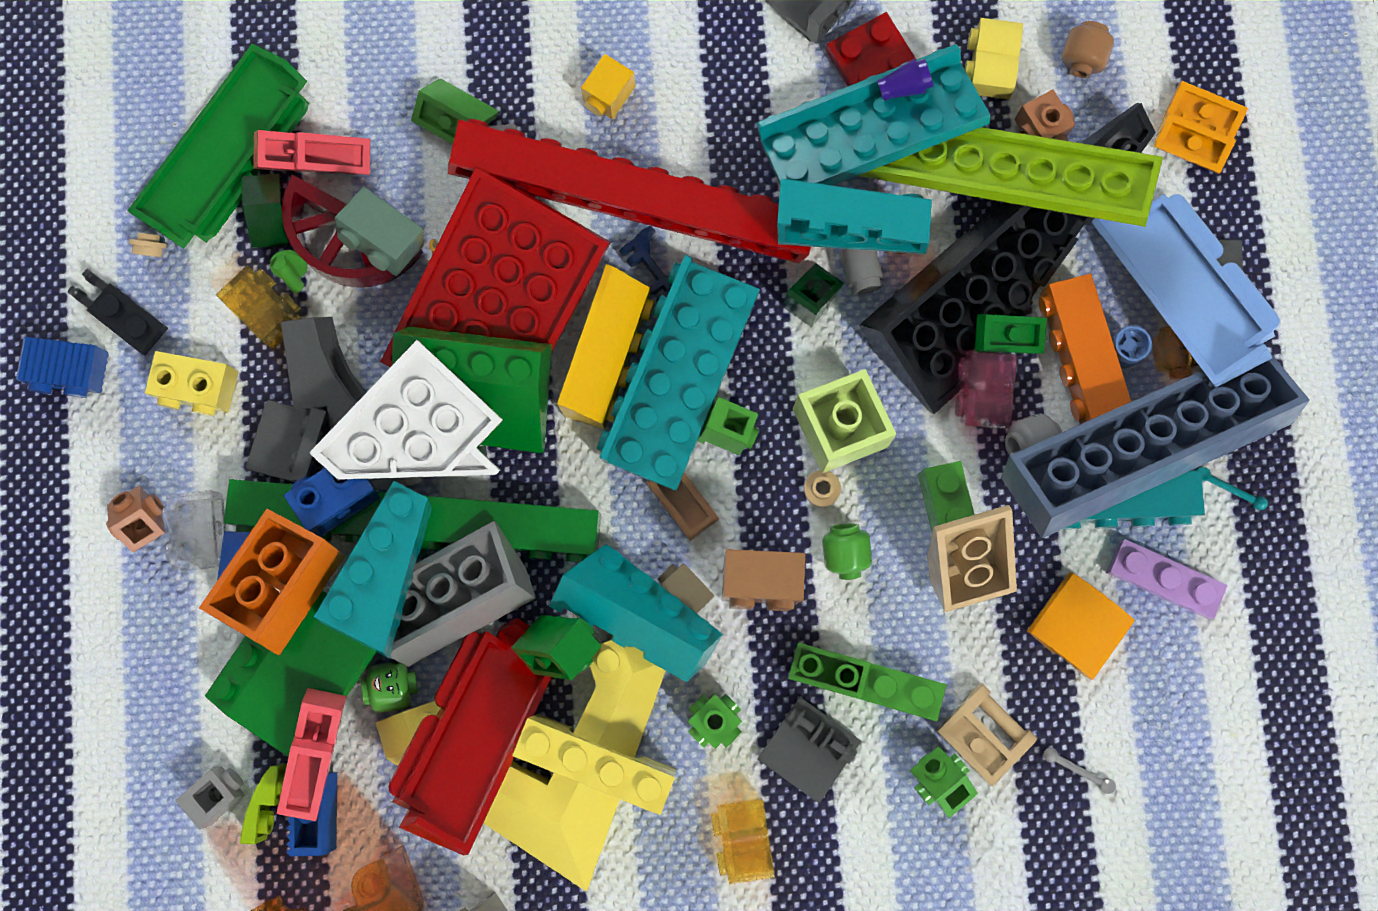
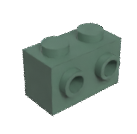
(379, 232)

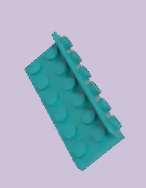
(860, 131)
(677, 374)

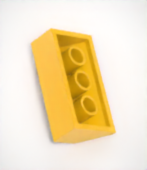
(605, 348)

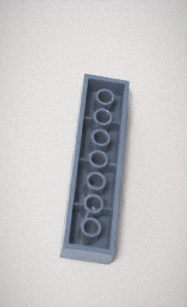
(1148, 443)

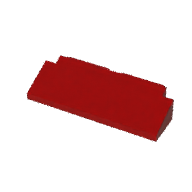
(469, 745)

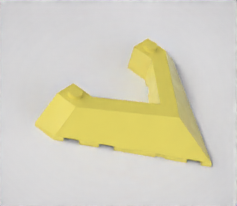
(558, 817)

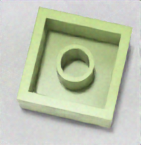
(843, 421)

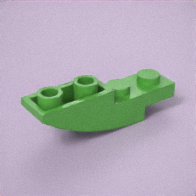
(867, 681)

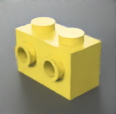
(191, 382)

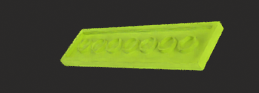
(1035, 174)

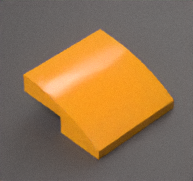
(1200, 127)
(1081, 625)

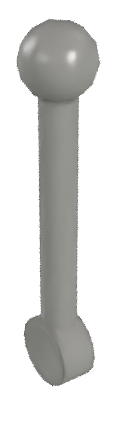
(1106, 784)

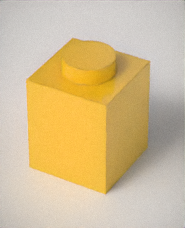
(607, 87)

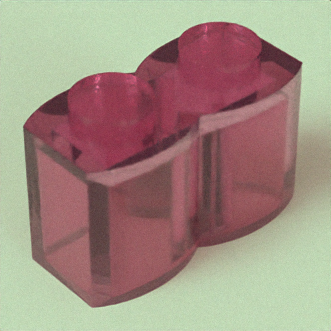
(987, 389)

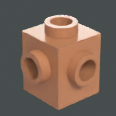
(1046, 117)
(135, 518)

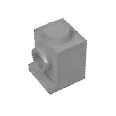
(200, 801)

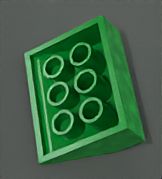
(501, 372)
(267, 688)

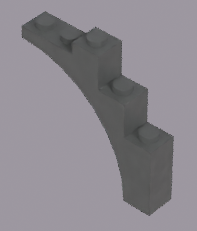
(323, 378)

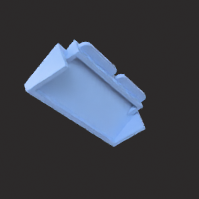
(1205, 304)

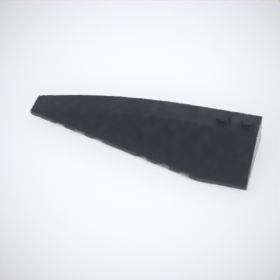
(986, 272)

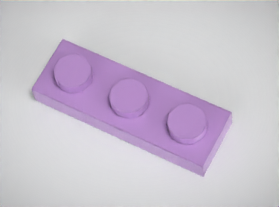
(1166, 579)

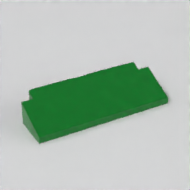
(204, 171)

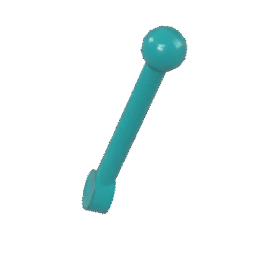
(1258, 502)

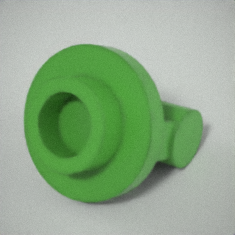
(289, 268)

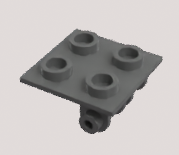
(809, 750)

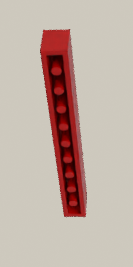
(621, 189)

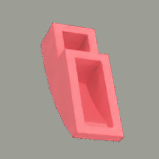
(311, 153)
(311, 754)

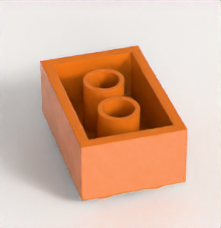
(272, 581)

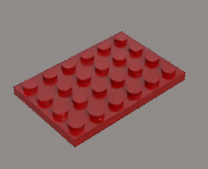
(504, 268)

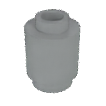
(862, 270)

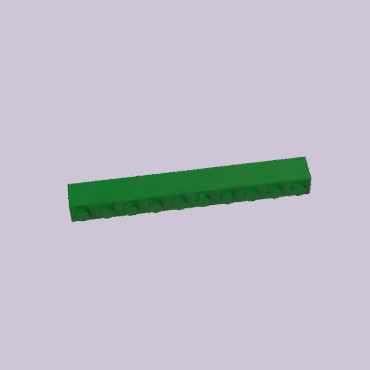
(527, 527)

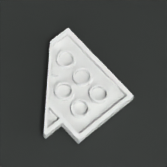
(411, 425)

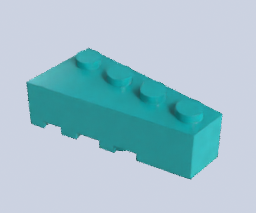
(852, 218)
(376, 577)
(637, 611)

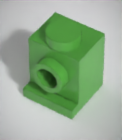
(729, 427)

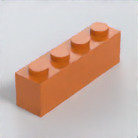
(1084, 347)

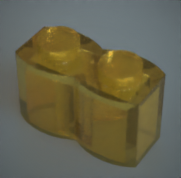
(258, 305)
(744, 841)

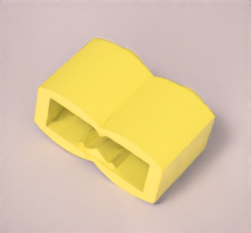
(994, 57)

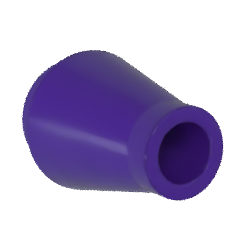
(907, 80)

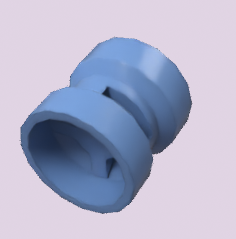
(1134, 342)

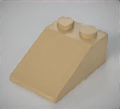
(973, 559)

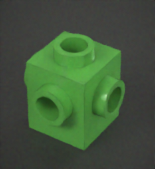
(703, 709)
(943, 781)

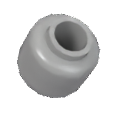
(1030, 432)

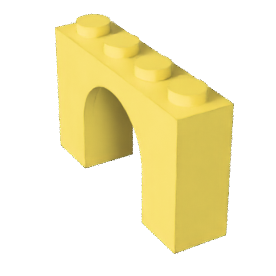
(631, 779)

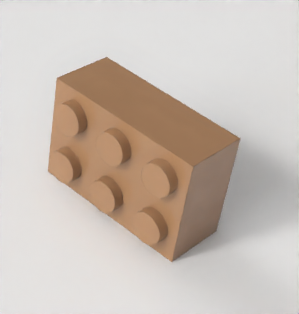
(763, 578)

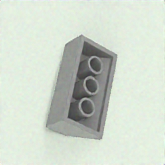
(460, 593)

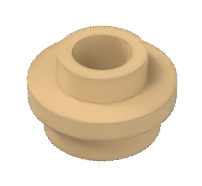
(147, 245)
(819, 499)

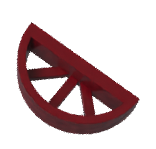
(300, 193)

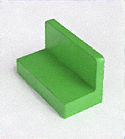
(443, 104)

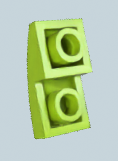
(258, 817)

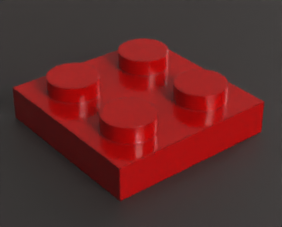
(869, 50)

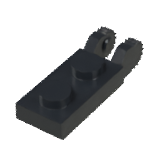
(121, 314)

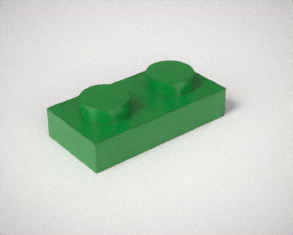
(1010, 334)

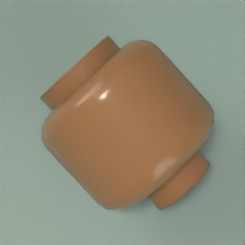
(1088, 49)

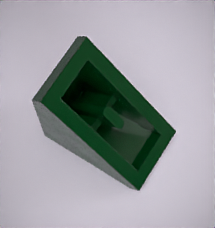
(263, 210)
(812, 294)

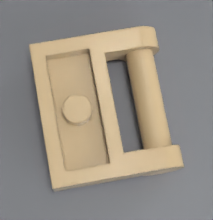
(977, 743)

